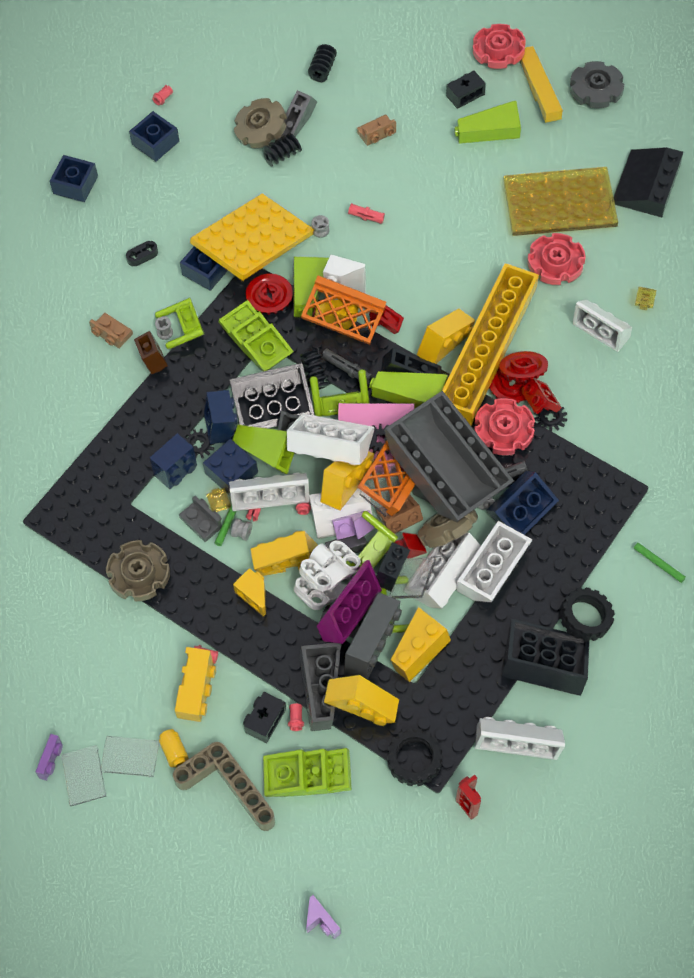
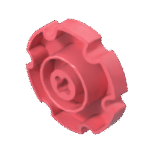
(499, 46)
(556, 258)
(505, 426)

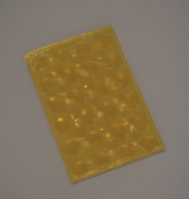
(560, 201)

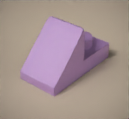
(351, 526)
(317, 915)

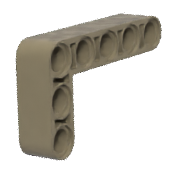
(231, 779)

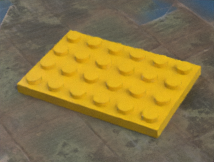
(252, 236)

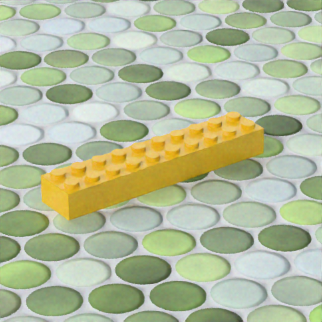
(490, 339)

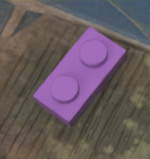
(52, 750)

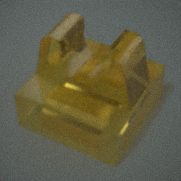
(645, 298)
(218, 500)

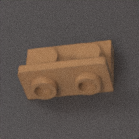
(377, 129)
(111, 330)
(407, 516)

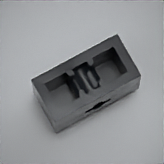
(465, 89)
(392, 566)
(263, 728)

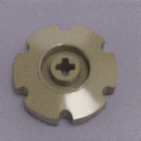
(260, 123)
(442, 530)
(138, 570)

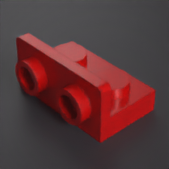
(540, 396)
(468, 797)

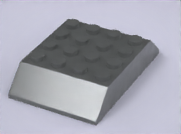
(446, 458)

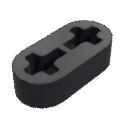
(142, 254)

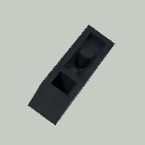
(404, 362)

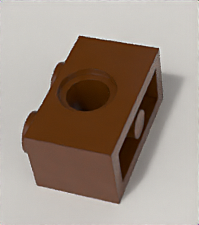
(150, 352)

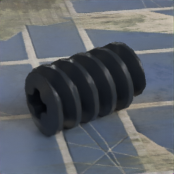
(322, 62)
(280, 148)
(314, 368)

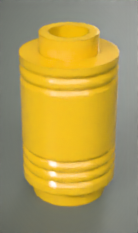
(173, 748)

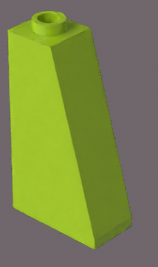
(490, 125)
(304, 276)
(407, 387)
(266, 445)

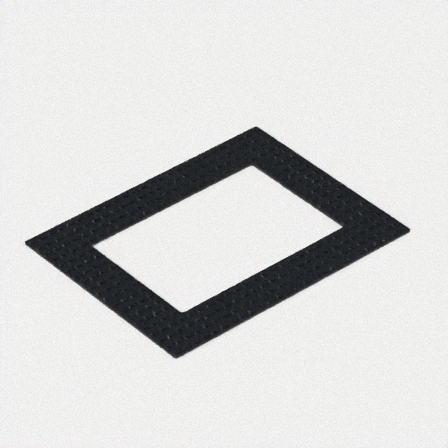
(93, 515)

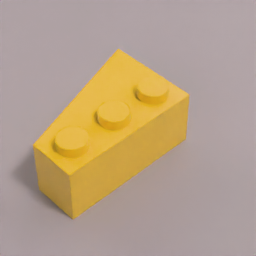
(445, 335)
(341, 481)
(282, 553)
(419, 645)
(195, 685)
(362, 698)

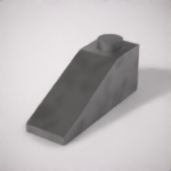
(299, 113)

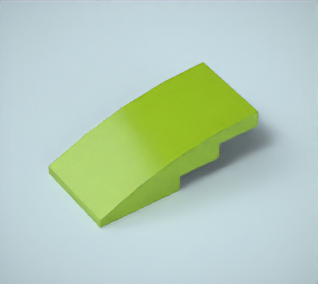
(255, 336)
(307, 772)

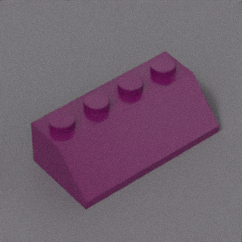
(350, 605)

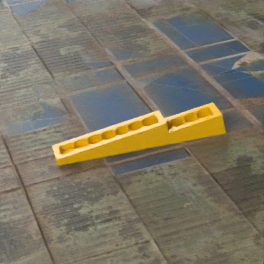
(540, 86)

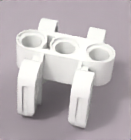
(324, 574)

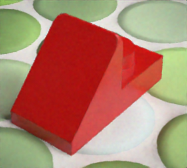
(390, 319)
(412, 543)

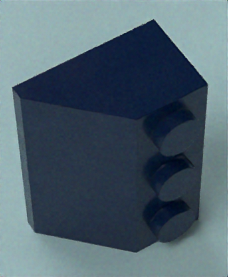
(523, 503)

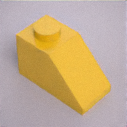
(341, 314)
(252, 590)

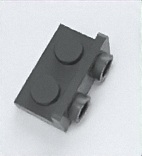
(201, 519)

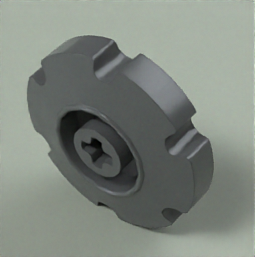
(597, 84)

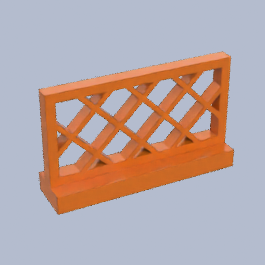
(348, 295)
(402, 491)

